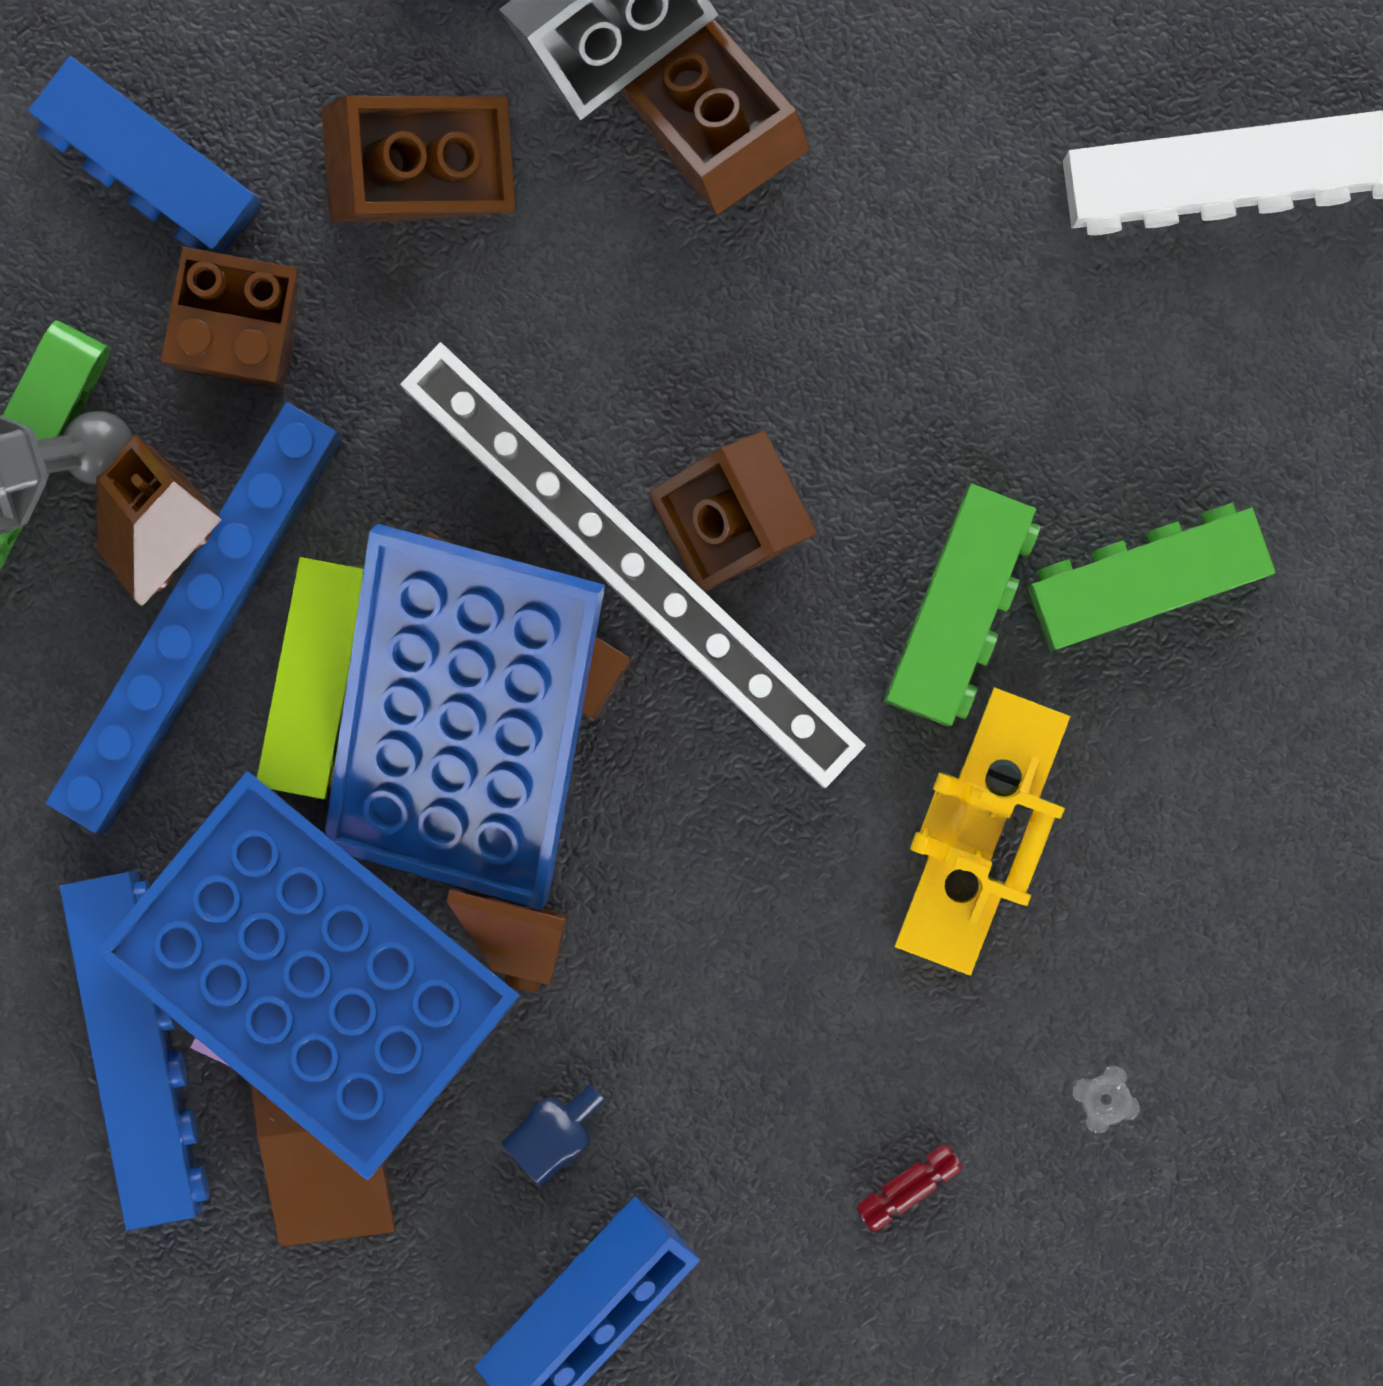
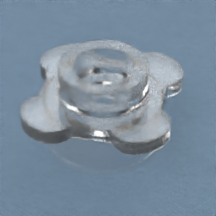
(1121, 1105)

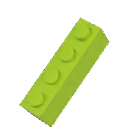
(311, 680)

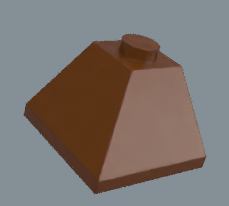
(512, 936)

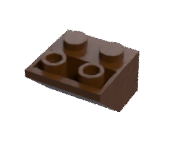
(232, 318)
(148, 519)

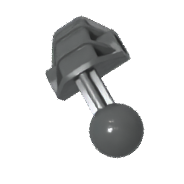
(84, 449)

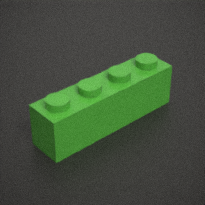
(1149, 579)
(961, 605)

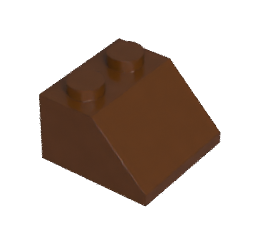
(732, 511)

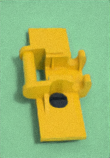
(964, 824)

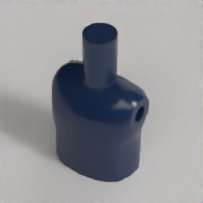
(552, 1134)

